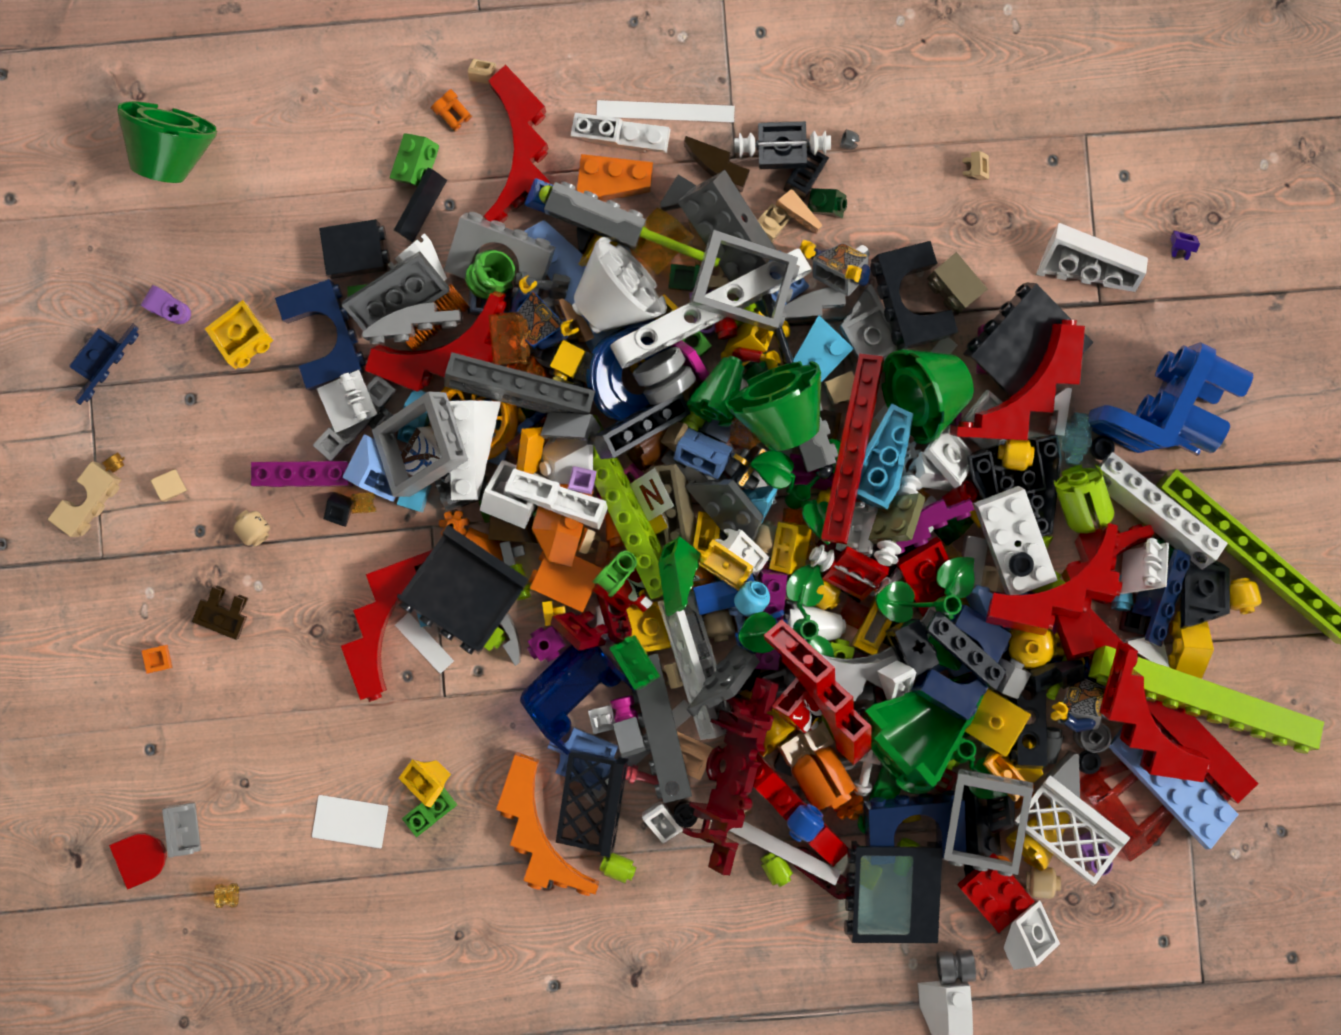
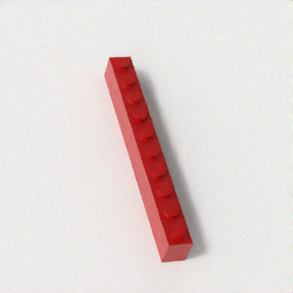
(1187, 731)

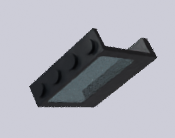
(893, 893)

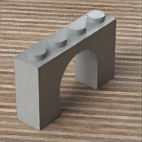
(473, 232)

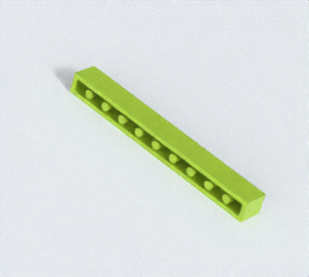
(1256, 555)
(1218, 703)

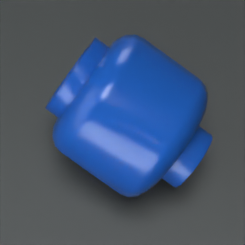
(805, 823)

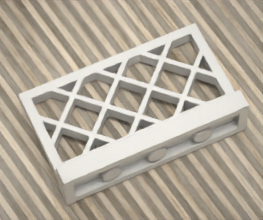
(1087, 818)

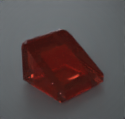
(854, 613)

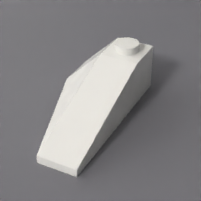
(946, 1007)

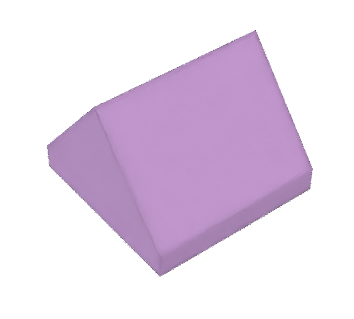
(582, 480)

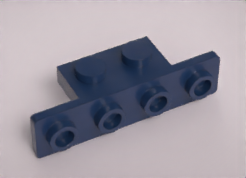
(97, 357)
(1161, 602)

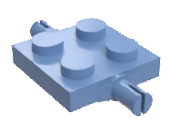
(586, 743)

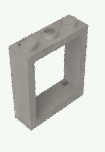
(784, 295)
(446, 435)
(994, 783)

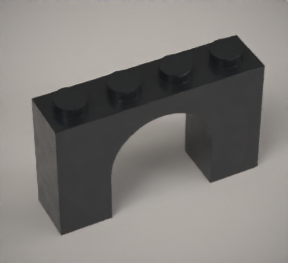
(909, 328)

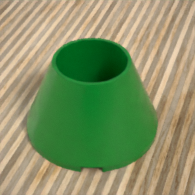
(163, 142)
(928, 386)
(780, 405)

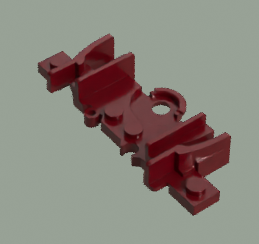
(729, 800)

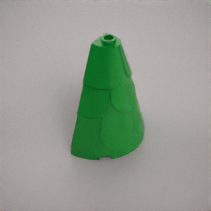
(915, 737)

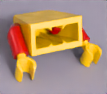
(752, 343)

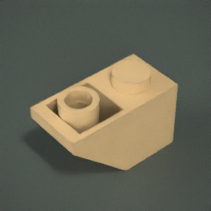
(773, 221)

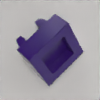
(1185, 242)

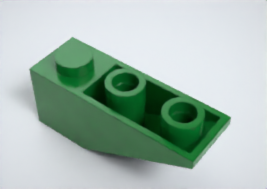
(677, 570)

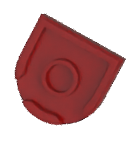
(139, 858)

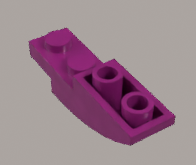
(936, 516)

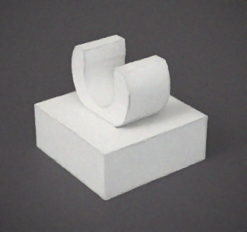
(602, 719)

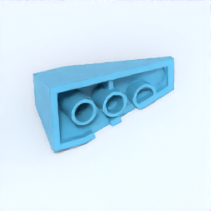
(885, 459)

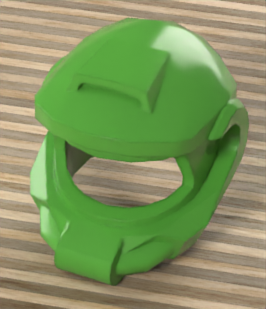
(490, 273)

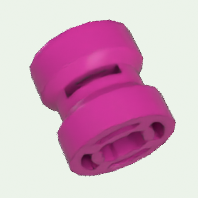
(624, 708)

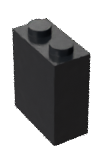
(354, 249)

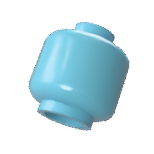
(752, 598)

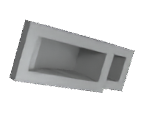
(811, 304)

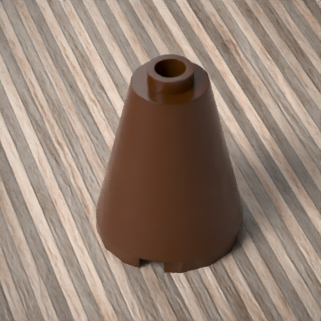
(648, 451)

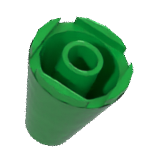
(710, 397)

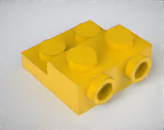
(239, 335)

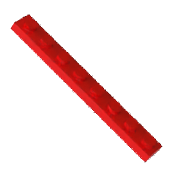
(852, 449)

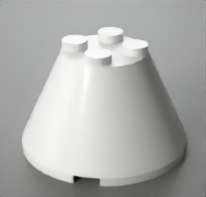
(616, 290)

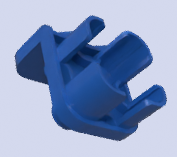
(1170, 415)

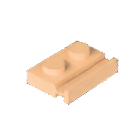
(694, 755)

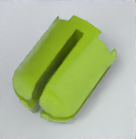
(1084, 498)

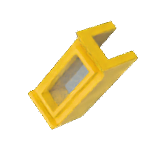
(872, 630)

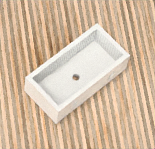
(1008, 519)

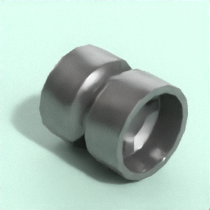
(1094, 740)
(958, 966)

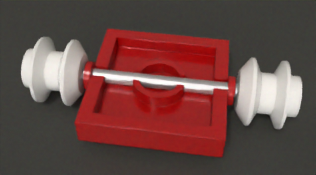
(851, 571)

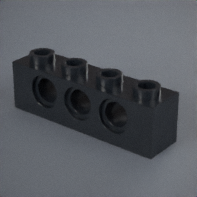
(639, 427)
(1036, 731)

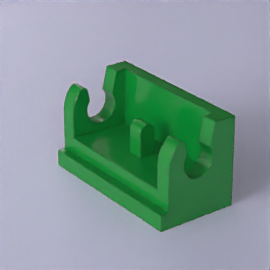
(635, 662)

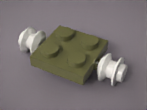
(897, 521)

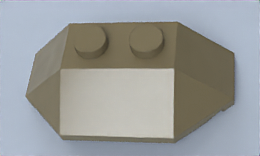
(681, 516)

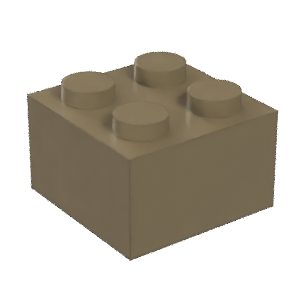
(956, 283)

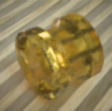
(363, 503)
(226, 895)

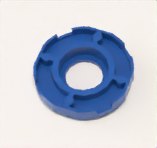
(606, 380)

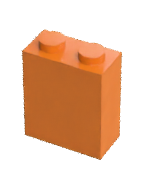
(566, 584)

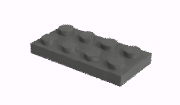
(401, 287)

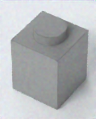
(1014, 678)

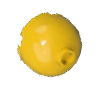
(1031, 648)

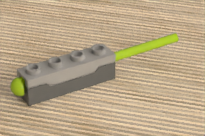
(605, 218)

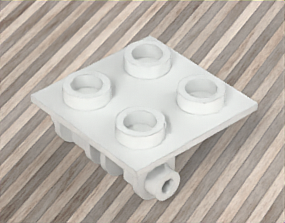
(347, 401)
(1145, 567)

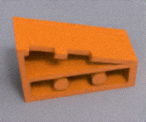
(614, 177)

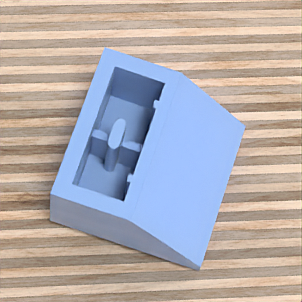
(367, 469)

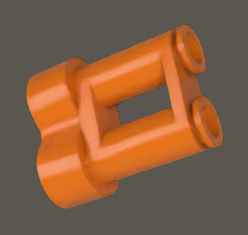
(445, 103)

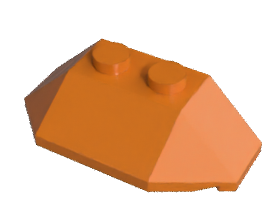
(557, 534)

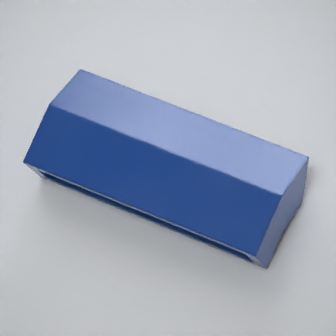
(715, 596)

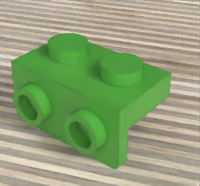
(413, 159)

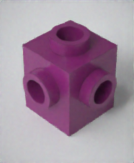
(552, 637)

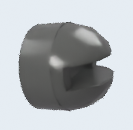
(848, 140)

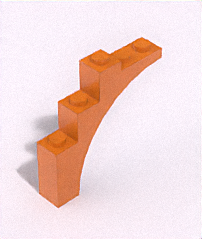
(545, 863)

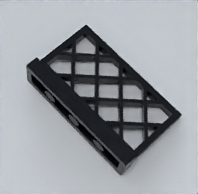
(610, 811)

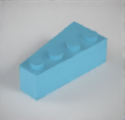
(823, 347)

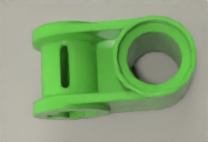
(614, 575)

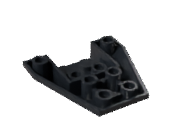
(1037, 480)

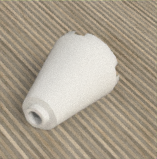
(830, 624)

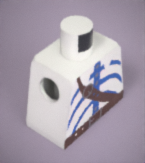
(422, 451)

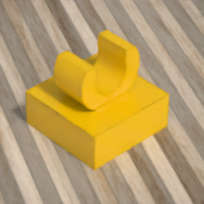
(549, 611)

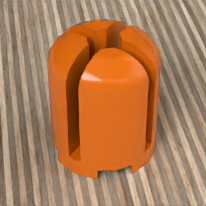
(823, 779)

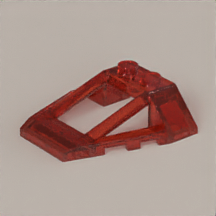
(1110, 807)

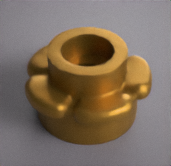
(113, 462)

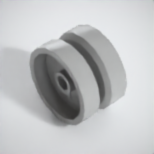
(664, 375)

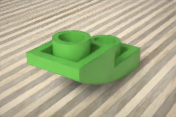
(424, 817)

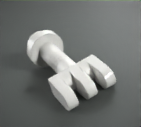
(863, 784)

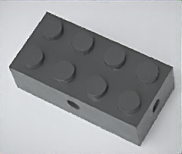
(720, 207)

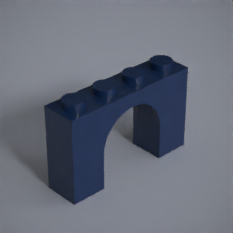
(324, 300)
(962, 698)
(885, 815)

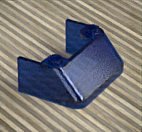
(565, 686)

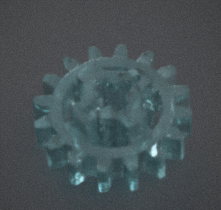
(1077, 438)

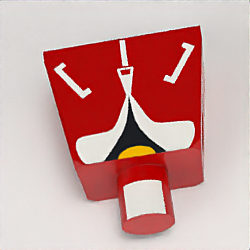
(628, 594)
(797, 707)

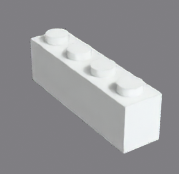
(1091, 260)
(476, 427)

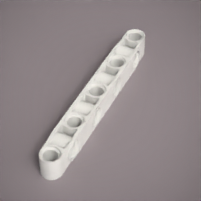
(674, 328)

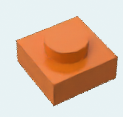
(156, 659)

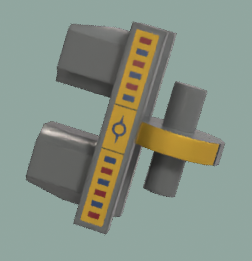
(743, 471)

